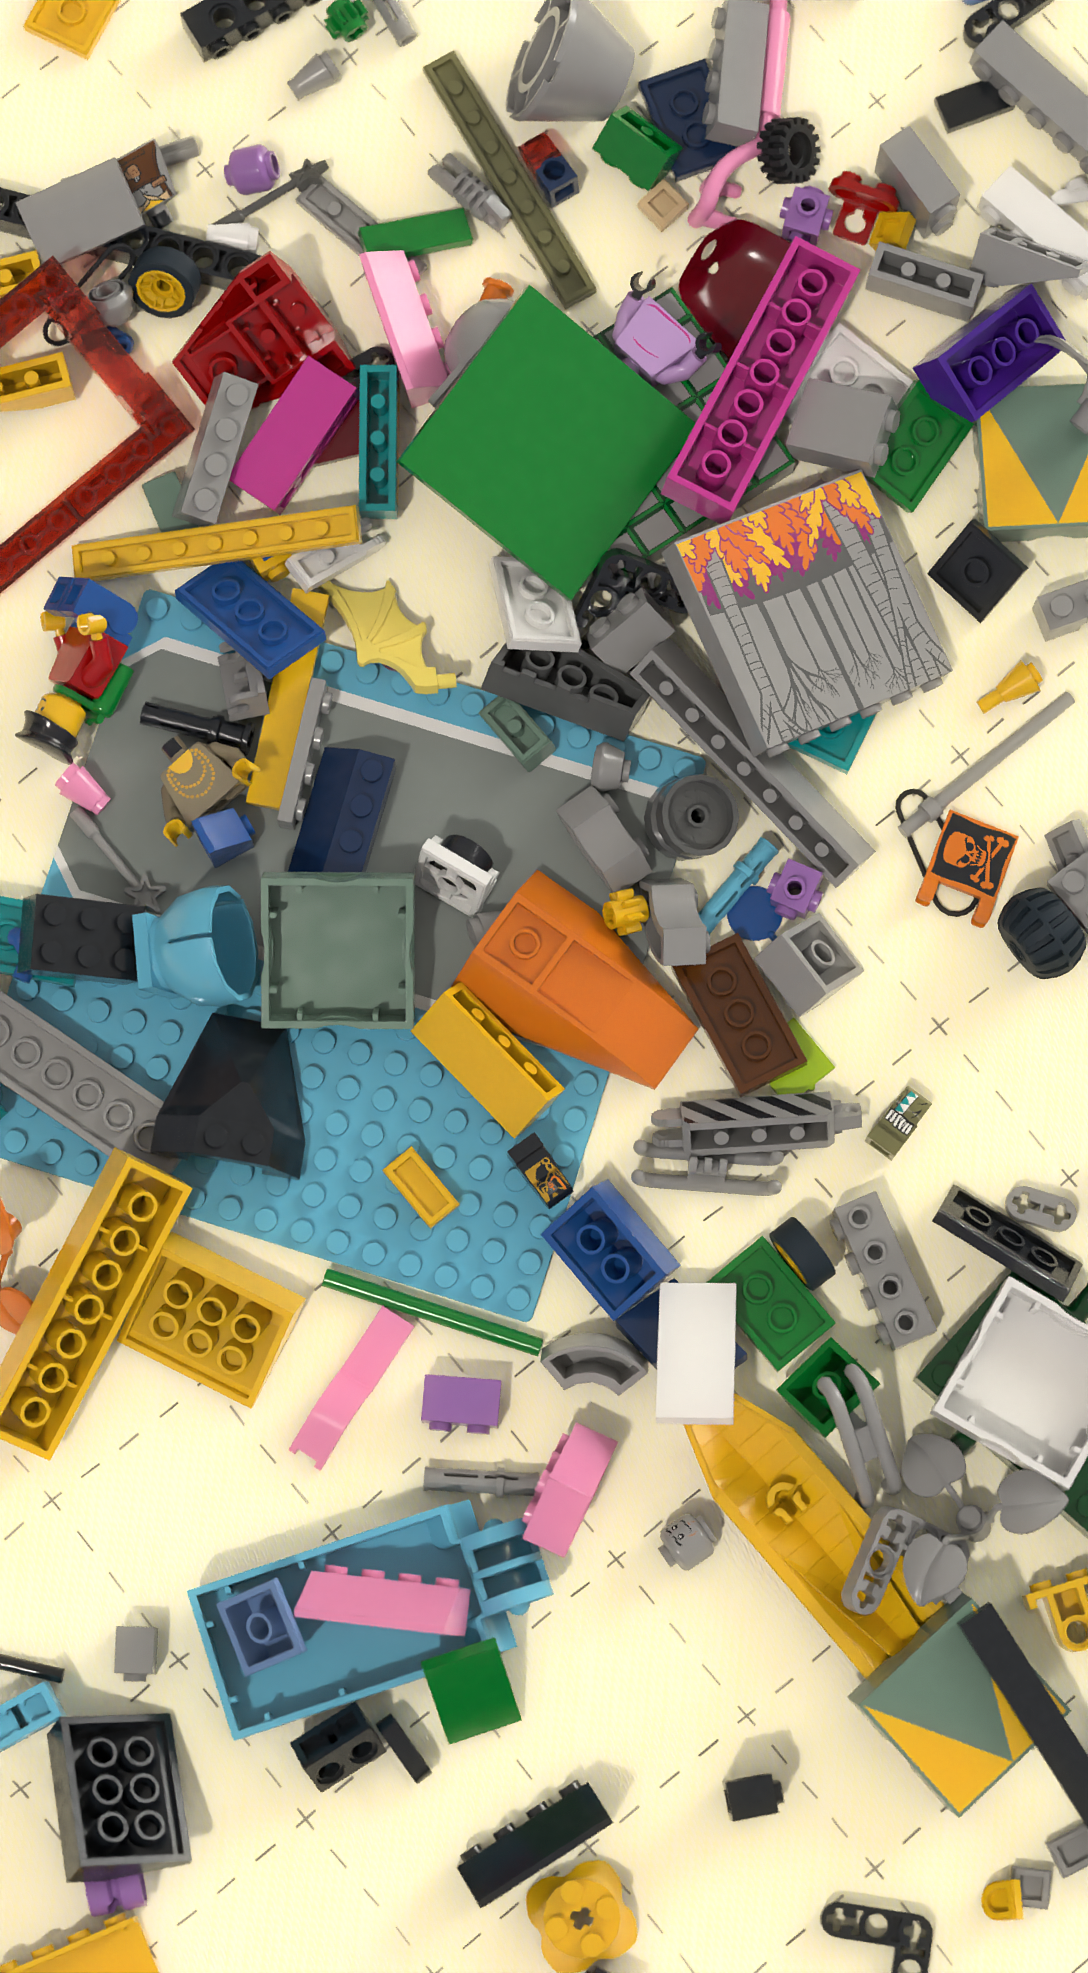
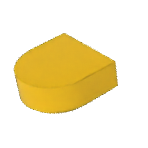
(1003, 1900)

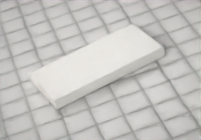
(696, 1353)

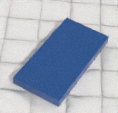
(250, 616)

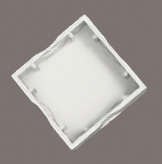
(1024, 1385)

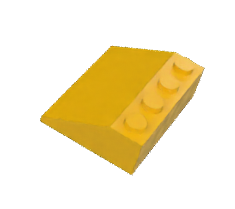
(211, 1319)

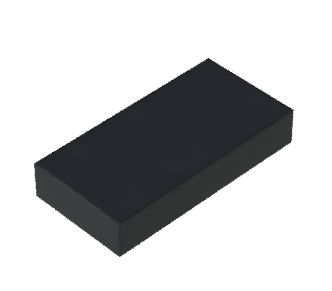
(970, 105)

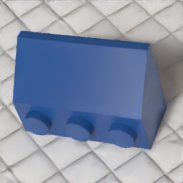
(610, 1249)

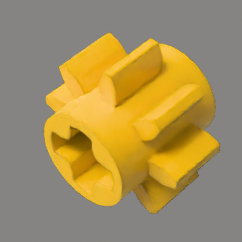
(625, 912)

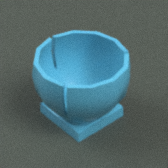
(198, 948)

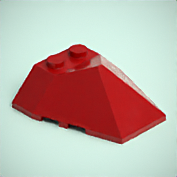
(262, 333)

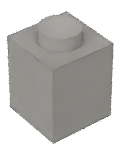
(135, 1652)

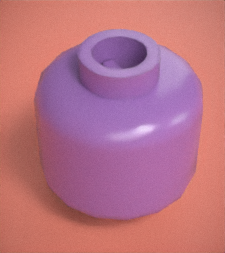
(252, 169)

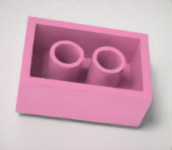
(567, 1488)

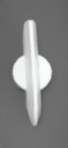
(1075, 192)

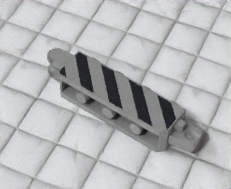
(755, 1123)

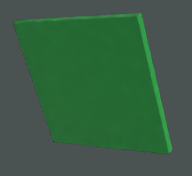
(547, 443)

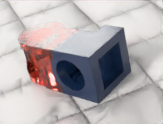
(549, 169)

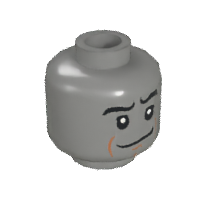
(686, 1542)

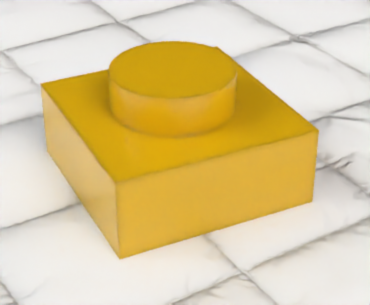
(892, 229)

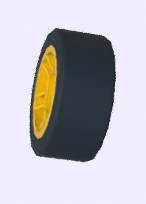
(165, 282)
(802, 1253)

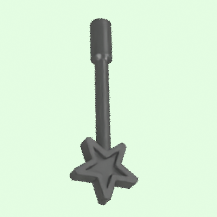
(300, 178)

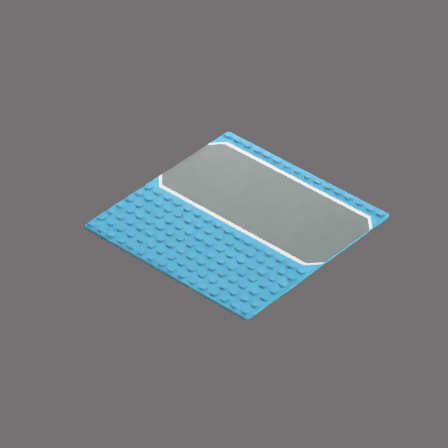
(357, 1089)

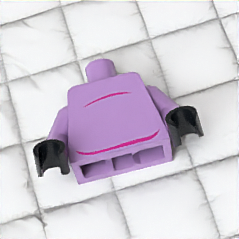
(654, 341)

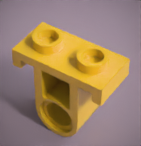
(1063, 1605)

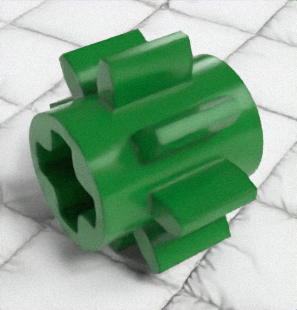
(346, 19)

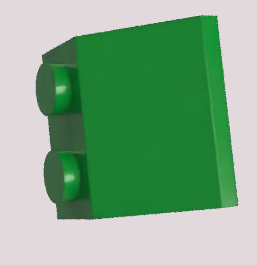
(808, 1401)

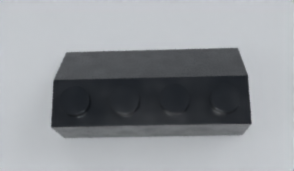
(534, 1844)

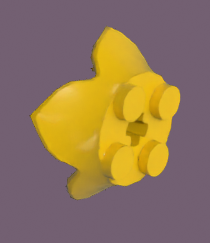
(591, 1886)

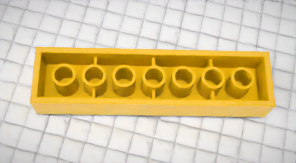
(85, 1300)

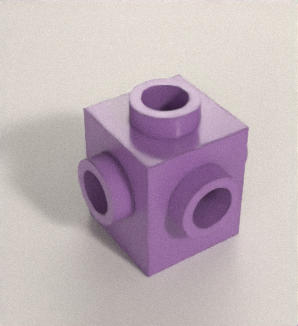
(806, 214)
(795, 877)

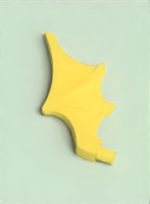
(386, 635)

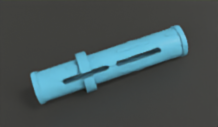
(741, 878)

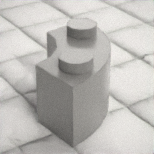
(604, 840)
(673, 922)
(595, 1360)

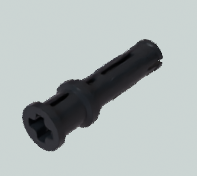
(201, 727)

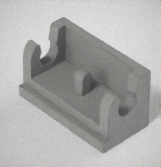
(242, 686)

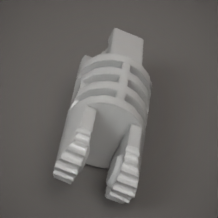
(470, 192)

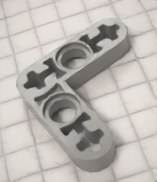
(900, 1538)

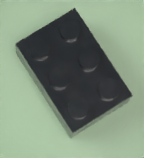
(78, 939)

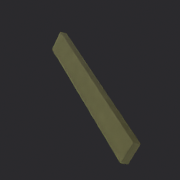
(509, 179)

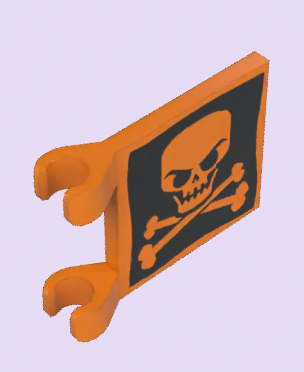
(969, 860)

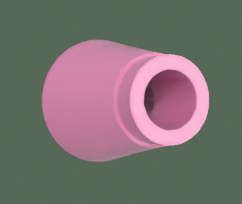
(82, 789)

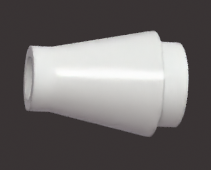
(235, 235)

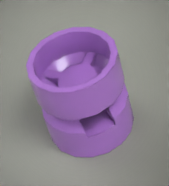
(125, 1892)

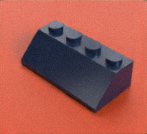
(343, 811)

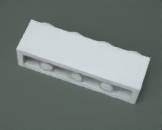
(1028, 213)

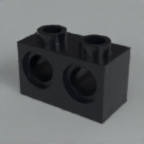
(338, 1747)
(752, 1796)

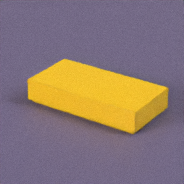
(421, 1187)

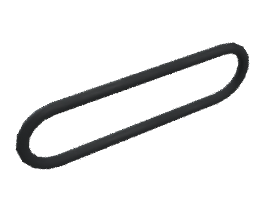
(86, 277)

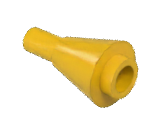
(1016, 684)

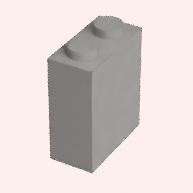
(918, 182)
(842, 427)

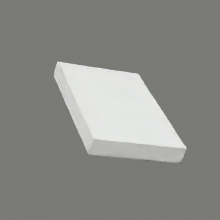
(531, 610)

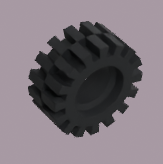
(778, 162)

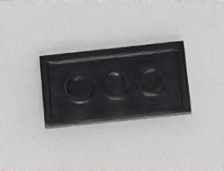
(1008, 1242)

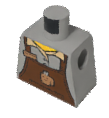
(149, 181)

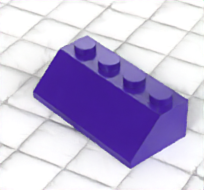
(990, 354)

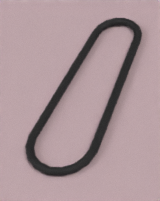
(918, 858)

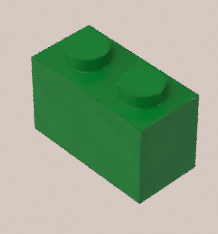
(636, 148)

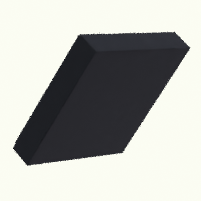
(977, 570)

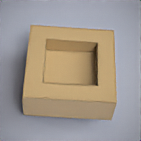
(662, 205)

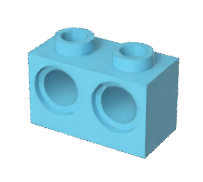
(28, 1714)

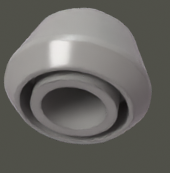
(113, 301)
(609, 768)

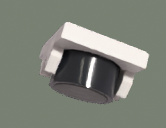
(456, 872)

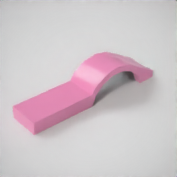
(351, 1386)

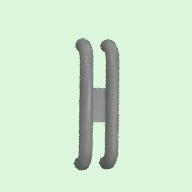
(707, 1172)
(862, 1439)

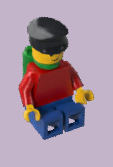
(87, 665)

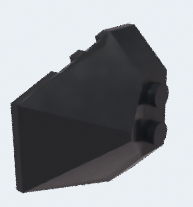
(235, 1100)

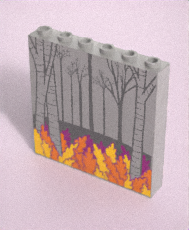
(807, 614)

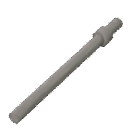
(933, 808)

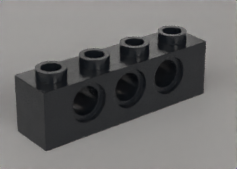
(215, 42)

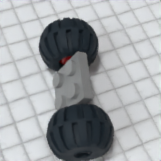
(1046, 925)

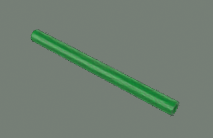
(432, 1312)

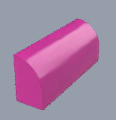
(294, 435)

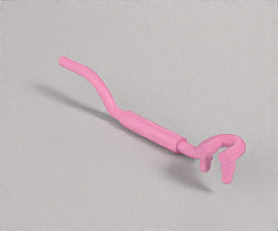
(771, 100)

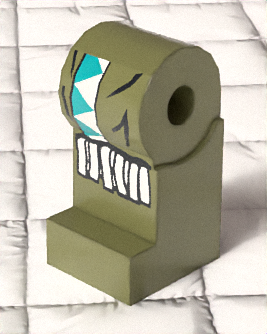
(898, 1123)

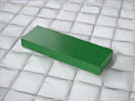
(419, 234)

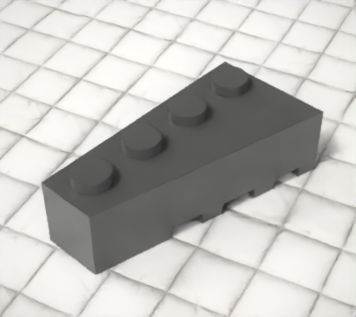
(569, 688)

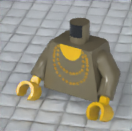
(200, 782)

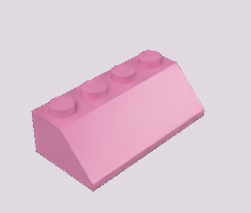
(406, 323)
(385, 1602)

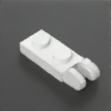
(322, 565)

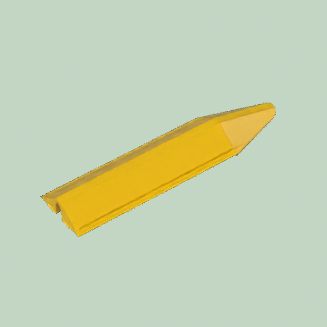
(804, 1529)

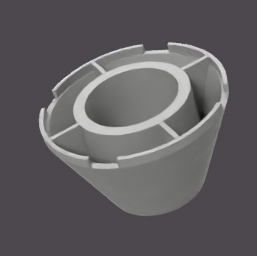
(570, 67)

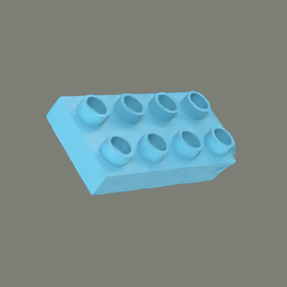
(362, 1660)

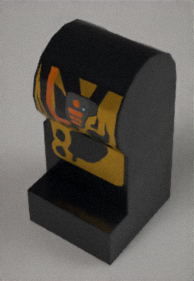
(540, 1171)

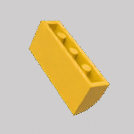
(487, 1059)

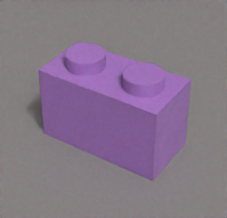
(461, 1403)

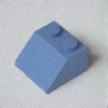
(261, 1627)

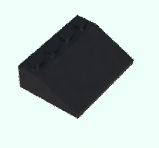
(117, 1796)

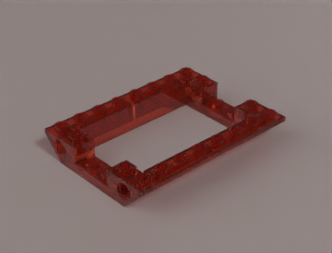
(158, 418)

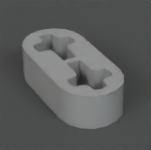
(1037, 1217)

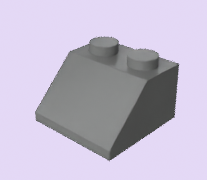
(808, 964)

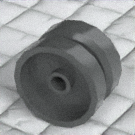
(691, 817)

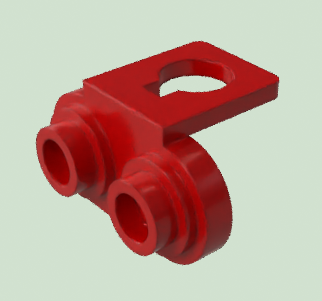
(860, 197)

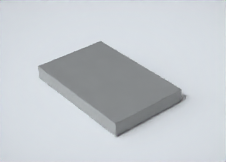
(81, 213)

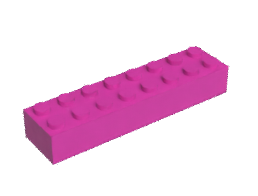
(760, 381)

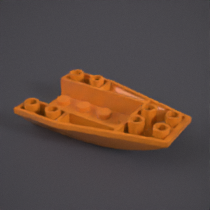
(575, 986)

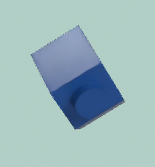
(224, 835)

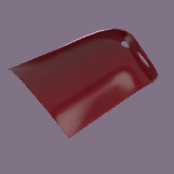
(728, 298)

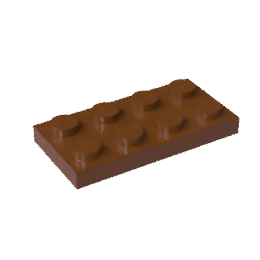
(740, 1016)

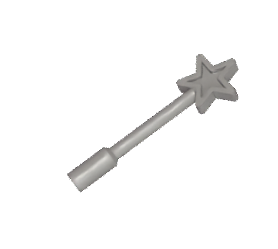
(141, 891)

